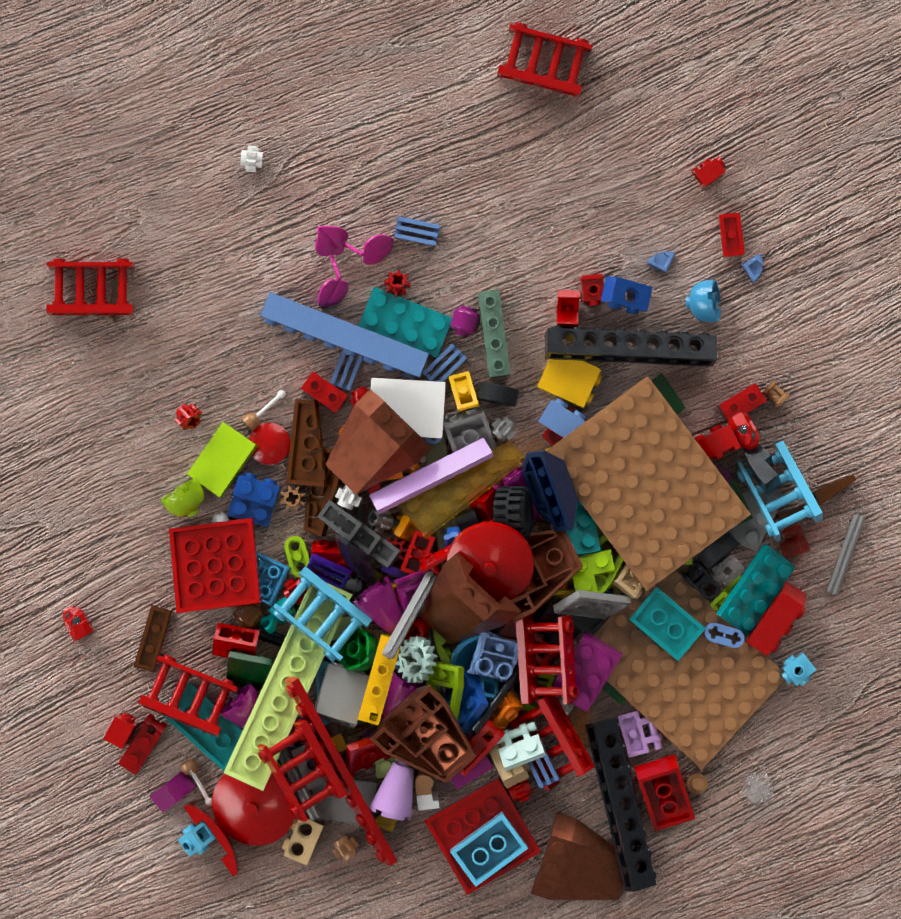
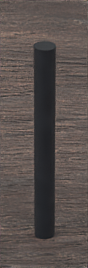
(495, 701)

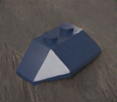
(551, 489)

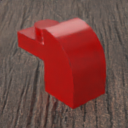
(567, 309)

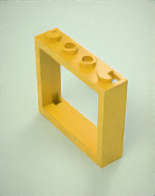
(378, 684)

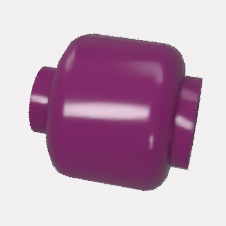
(465, 321)

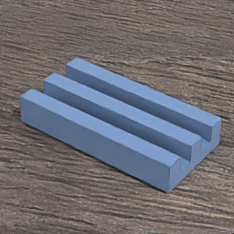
(419, 223)
(443, 366)
(341, 384)
(548, 780)

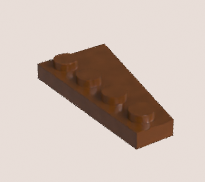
(306, 453)
(318, 499)

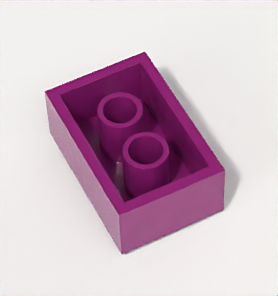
(593, 666)

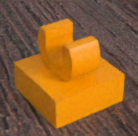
(405, 528)

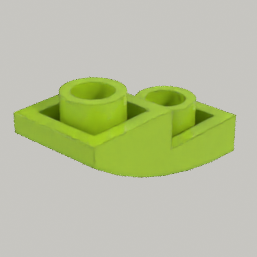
(444, 653)

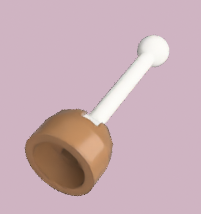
(252, 420)
(190, 768)

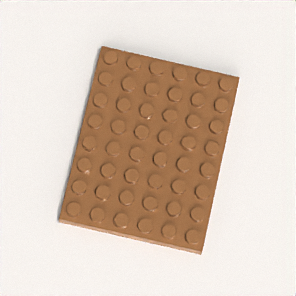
(648, 483)
(703, 694)

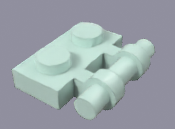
(522, 751)

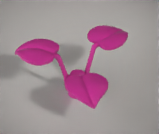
(331, 242)

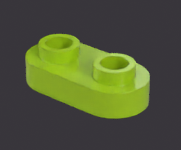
(298, 556)

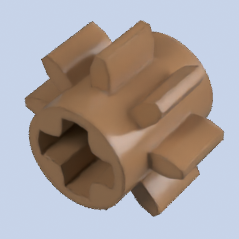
(287, 495)
(345, 847)

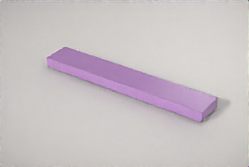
(431, 475)

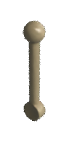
(114, 284)

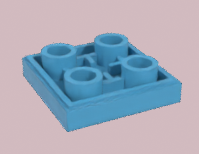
(271, 577)

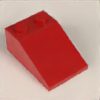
(664, 792)

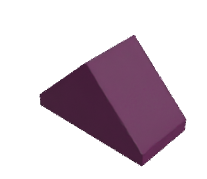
(173, 791)

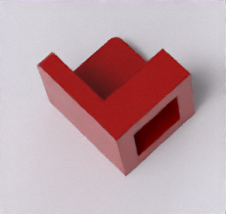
(484, 505)

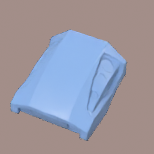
(494, 657)

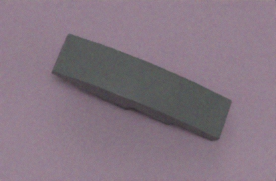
(359, 534)

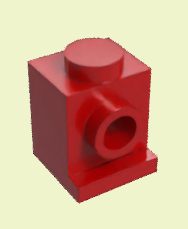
(709, 171)
(588, 281)

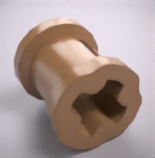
(775, 393)

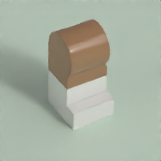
(425, 797)

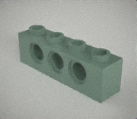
(494, 334)

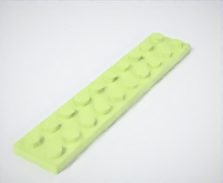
(274, 709)

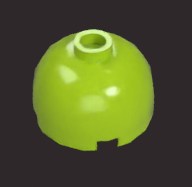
(184, 499)

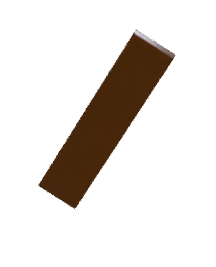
(821, 496)

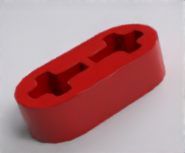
(418, 629)

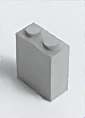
(341, 695)

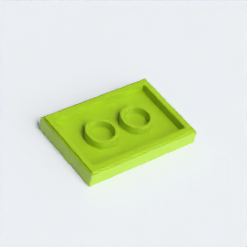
(222, 459)

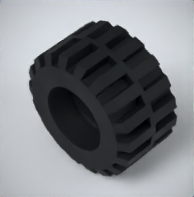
(514, 508)

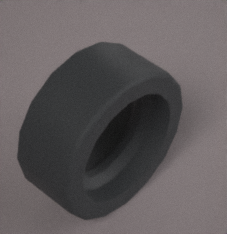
(497, 394)
(718, 550)

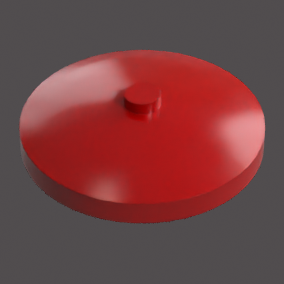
(498, 556)
(249, 813)

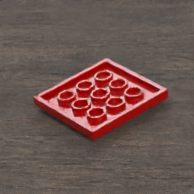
(215, 565)
(469, 814)

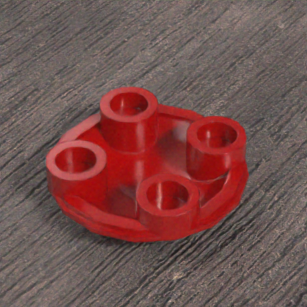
(272, 443)

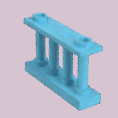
(801, 491)
(324, 593)

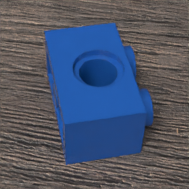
(615, 291)

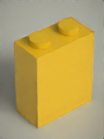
(570, 381)

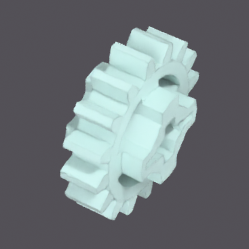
(416, 659)

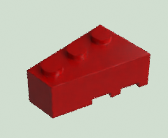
(719, 442)
(778, 619)

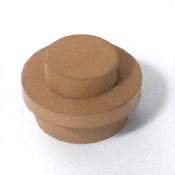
(697, 783)

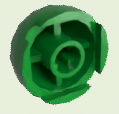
(359, 651)

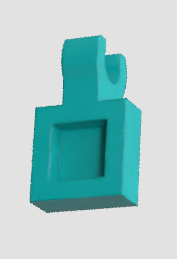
(272, 620)

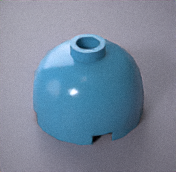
(704, 301)

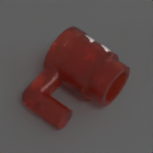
(796, 544)

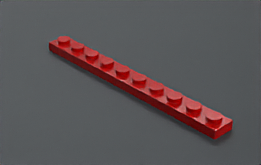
(354, 798)

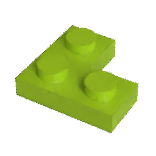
(593, 565)

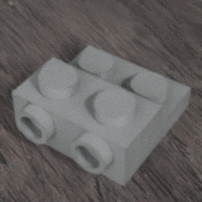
(467, 428)

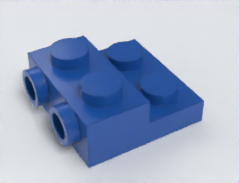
(254, 499)
(472, 702)

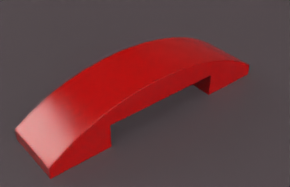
(197, 815)

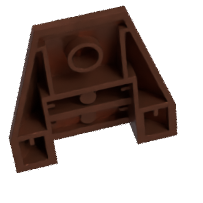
(374, 445)
(553, 567)
(461, 607)
(425, 735)
(577, 864)

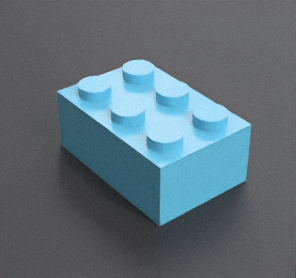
(488, 848)

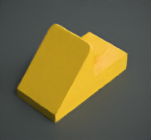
(463, 391)

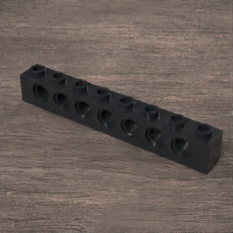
(621, 353)
(612, 796)

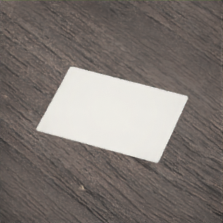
(415, 402)

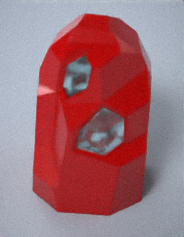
(745, 430)
(77, 623)

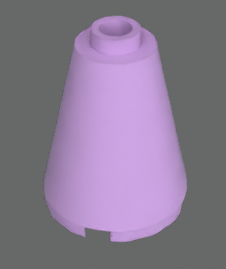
(395, 792)

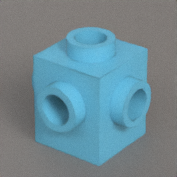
(805, 669)
(196, 838)

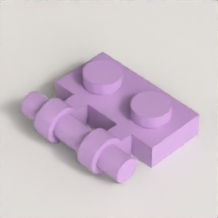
(634, 735)

